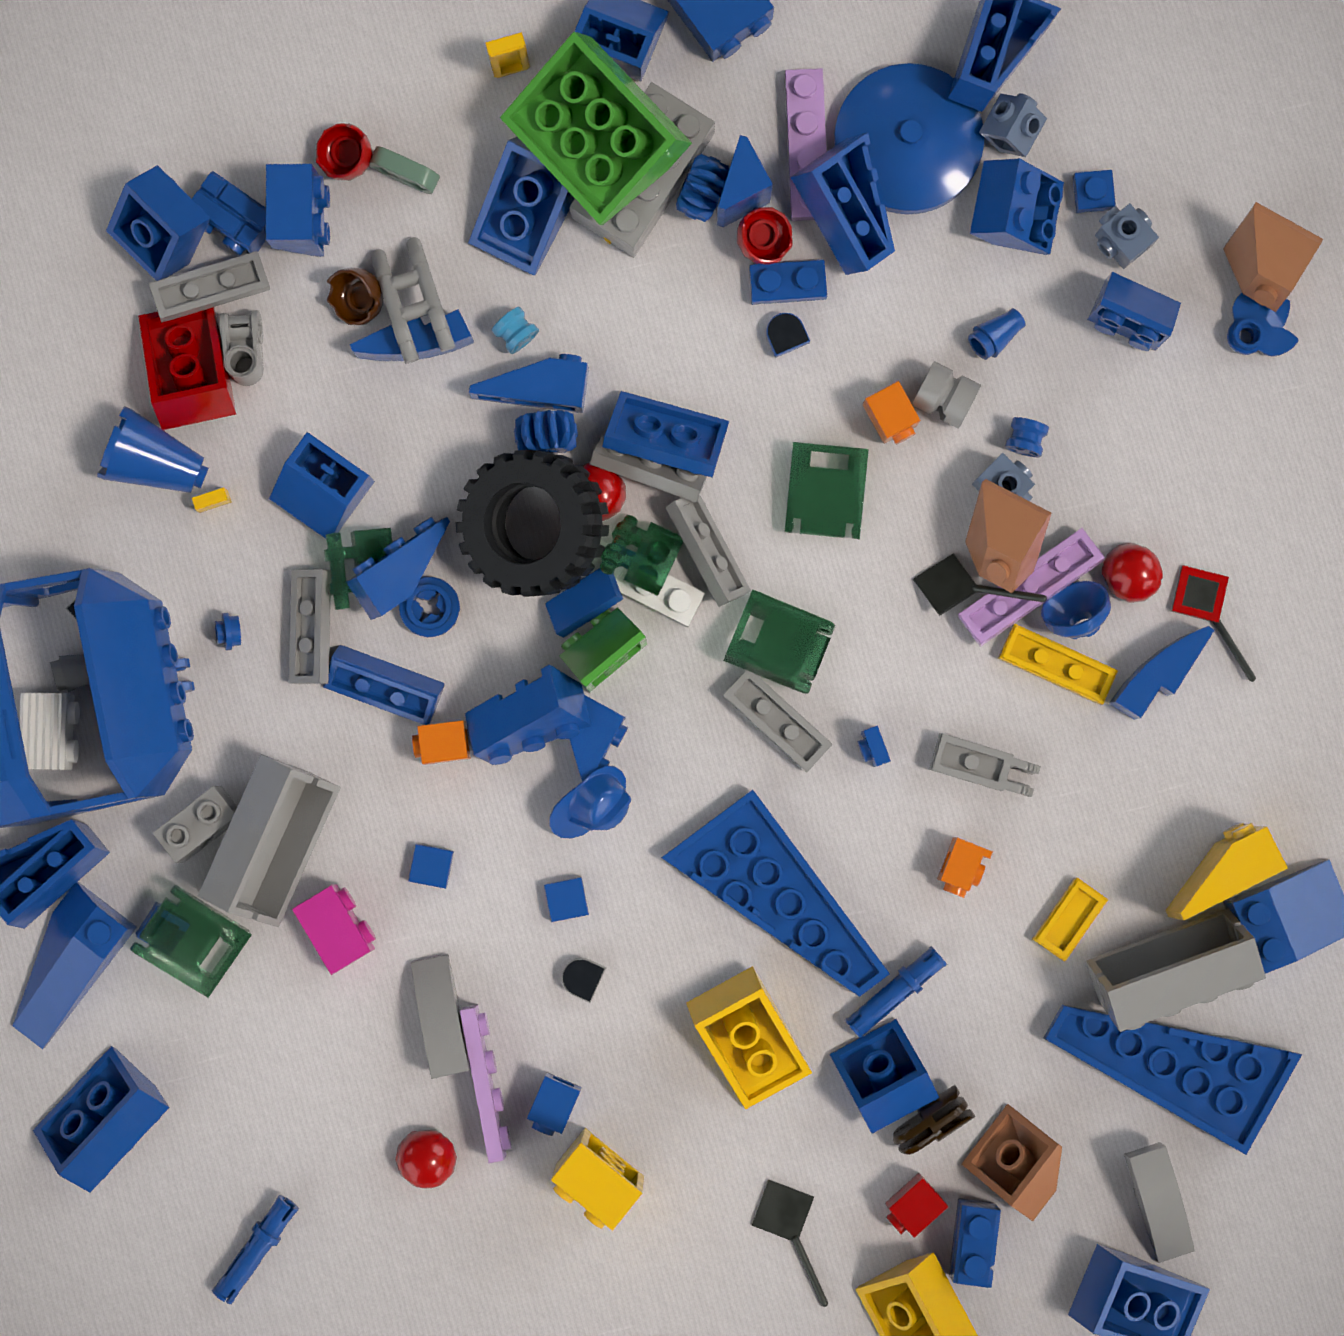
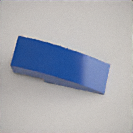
(384, 346)
(1160, 673)

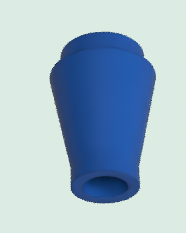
(994, 335)

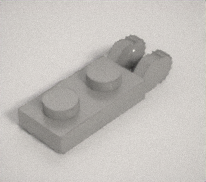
(979, 764)

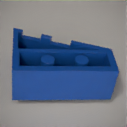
(996, 46)
(846, 204)
(528, 718)
(44, 869)

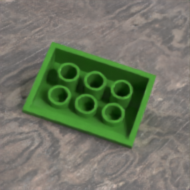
(594, 128)

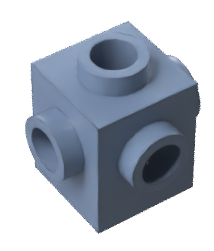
(1013, 124)
(1125, 234)
(1014, 474)

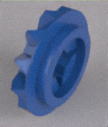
(433, 625)

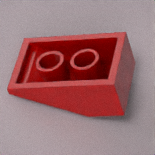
(186, 369)

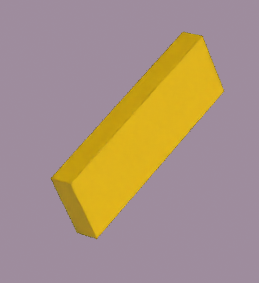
(1058, 664)

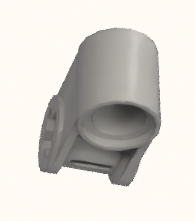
(242, 339)

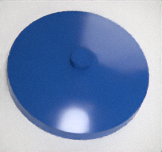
(917, 136)

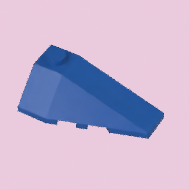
(73, 954)

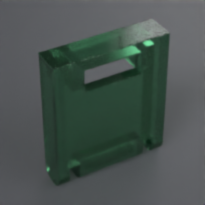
(826, 496)
(787, 644)
(183, 936)

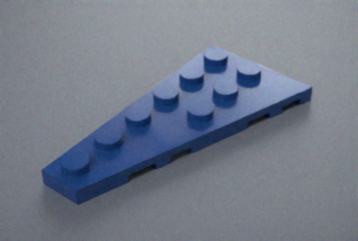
(764, 877)
(1201, 1077)

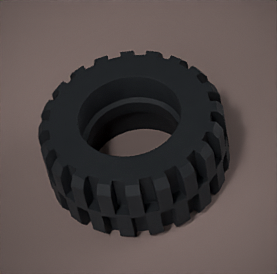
(486, 531)

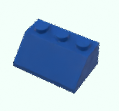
(100, 1120)

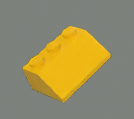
(915, 1301)

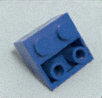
(624, 31)
(1017, 206)
(296, 209)
(1134, 312)
(320, 486)

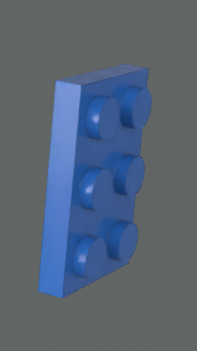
(666, 434)

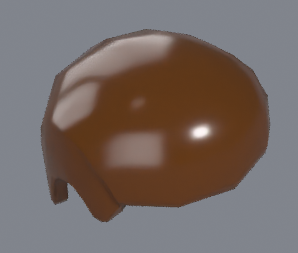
(355, 295)

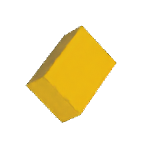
(211, 500)

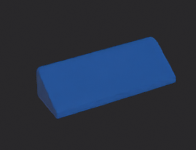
(384, 685)

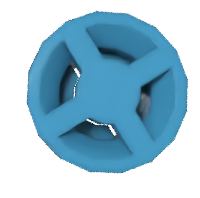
(515, 330)

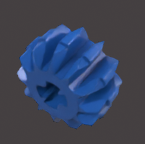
(702, 188)
(546, 431)

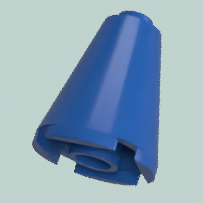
(150, 457)

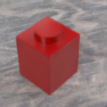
(915, 1206)

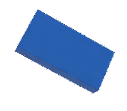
(583, 602)

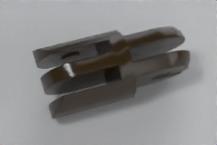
(933, 1122)

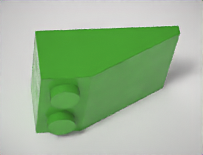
(602, 648)

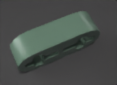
(404, 170)

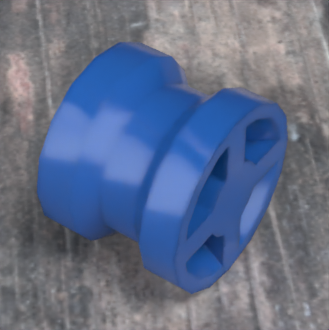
(1027, 437)

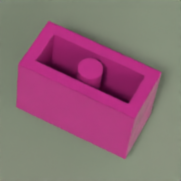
(335, 928)

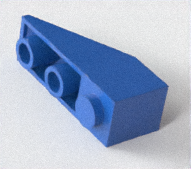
(395, 576)

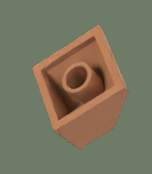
(1269, 255)
(1005, 536)
(1017, 1162)

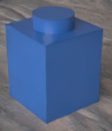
(553, 1104)

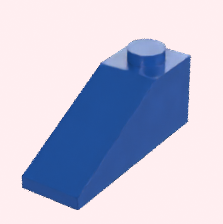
(544, 384)

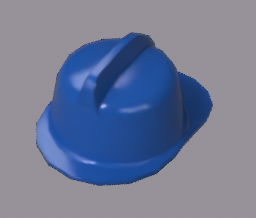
(594, 804)

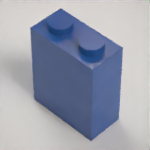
(724, 23)

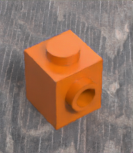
(892, 414)
(442, 742)

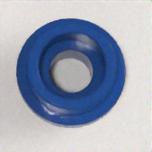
(228, 631)

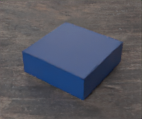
(431, 866)
(566, 899)

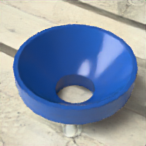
(1075, 603)

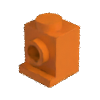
(962, 866)

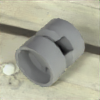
(946, 394)

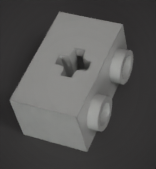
(197, 824)

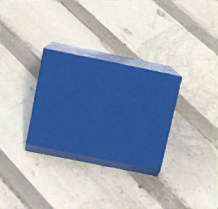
(745, 185)

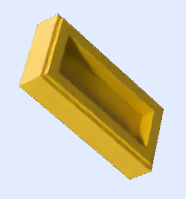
(508, 55)
(1070, 919)

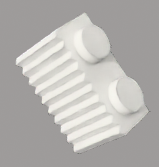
(48, 730)

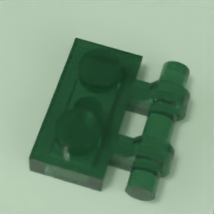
(364, 545)
(654, 556)

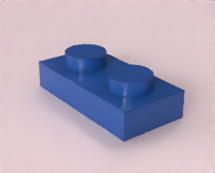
(788, 282)

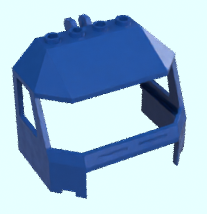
(132, 690)

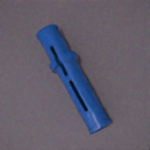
(896, 992)
(260, 1242)

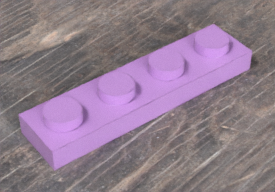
(804, 128)
(1051, 575)
(489, 1100)

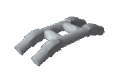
(401, 315)

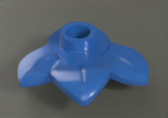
(1264, 327)

